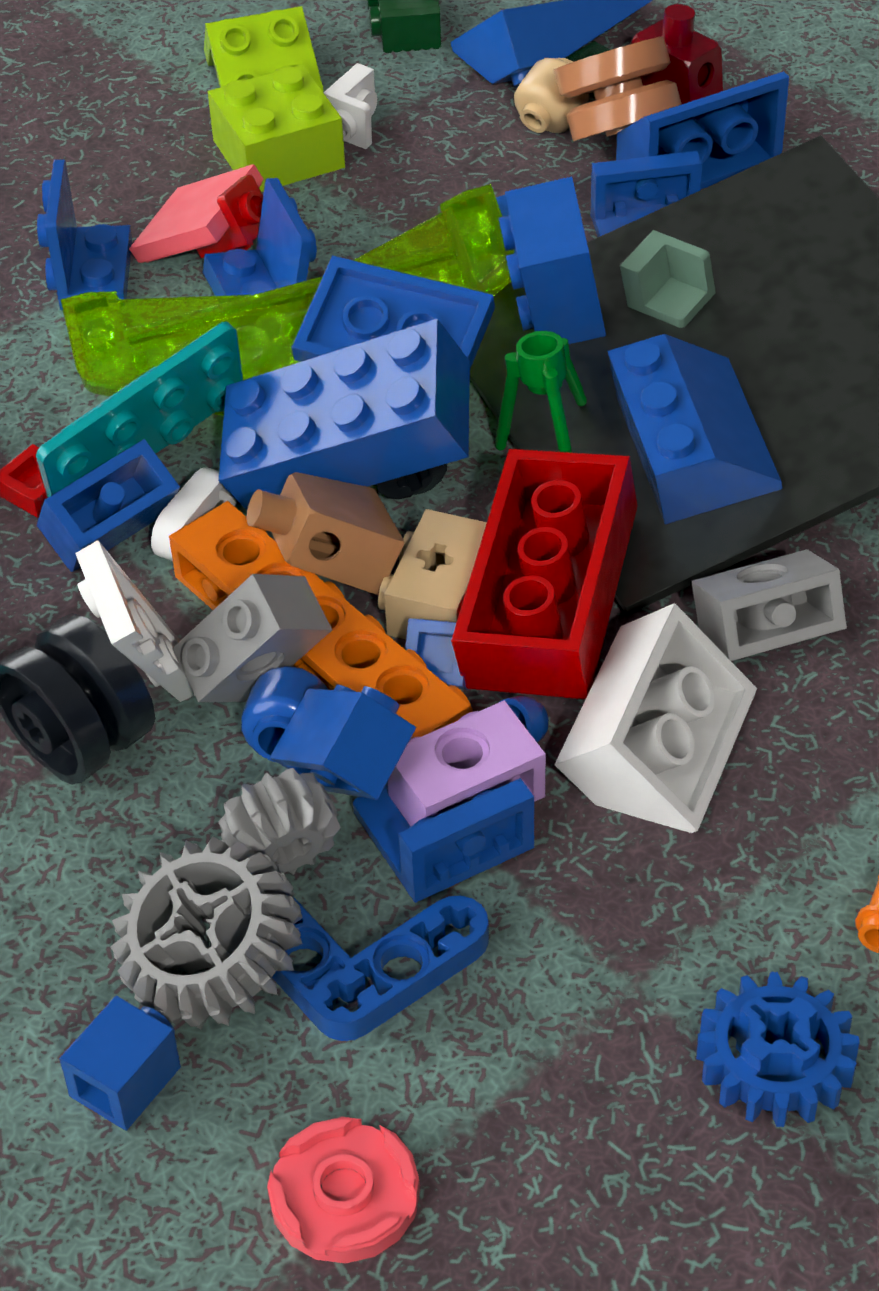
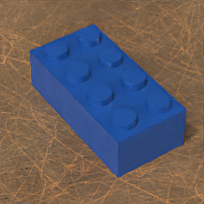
(350, 414)

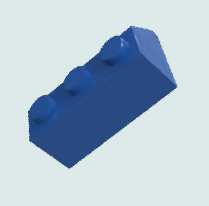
(726, 129)
(690, 427)

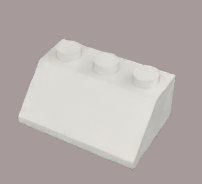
(658, 722)

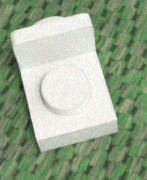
(355, 102)

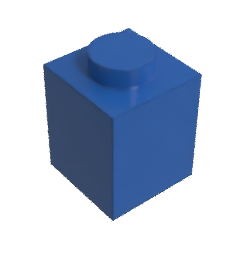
(121, 1061)

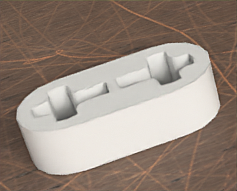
(195, 499)

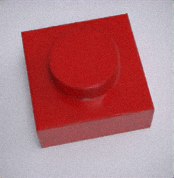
(23, 483)

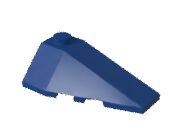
(518, 37)

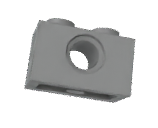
(770, 604)
(255, 629)

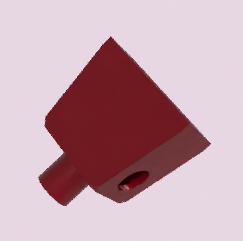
(693, 57)

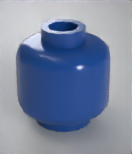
(273, 705)

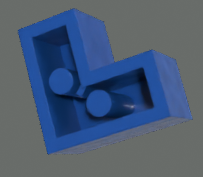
(551, 261)

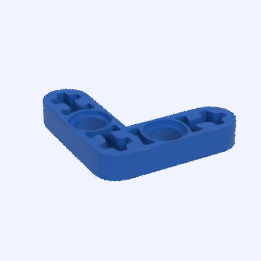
(345, 976)

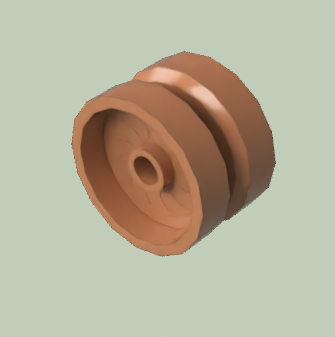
(617, 88)

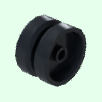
(74, 698)

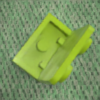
(259, 45)

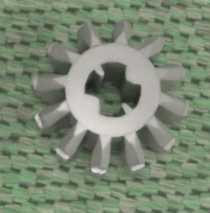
(282, 818)

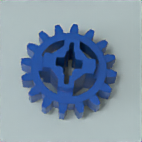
(777, 1048)

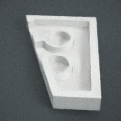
(131, 620)

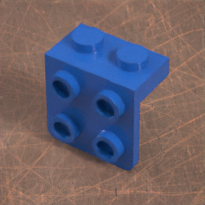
(640, 186)

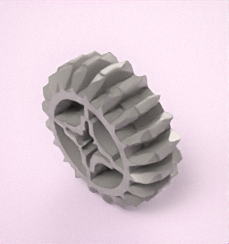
(246, 932)

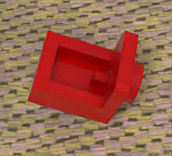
(242, 210)

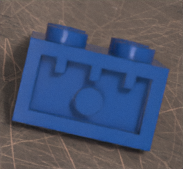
(280, 255)
(80, 256)
(454, 843)

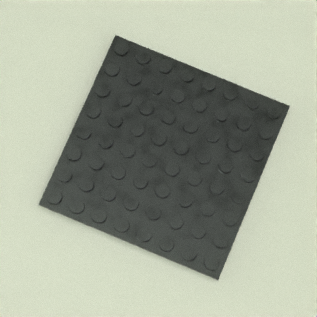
(800, 327)

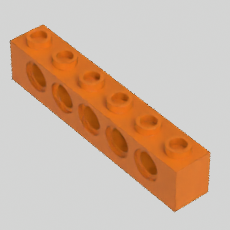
(223, 551)

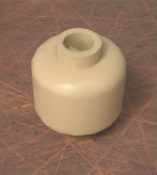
(540, 98)

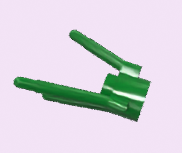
(542, 365)

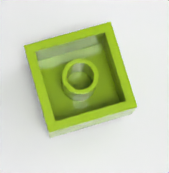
(278, 125)

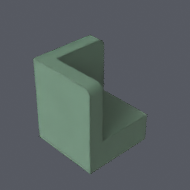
(668, 279)

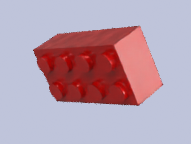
(546, 574)

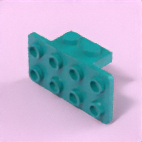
(154, 407)

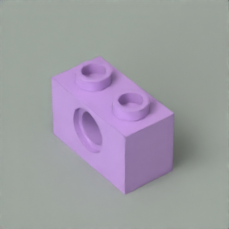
(464, 760)

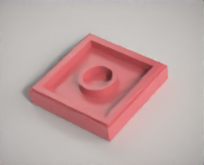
(189, 218)

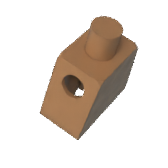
(330, 529)

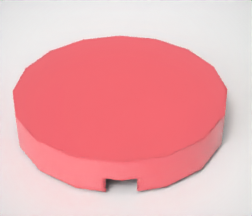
(346, 1215)

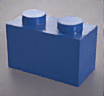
(107, 503)
(345, 739)

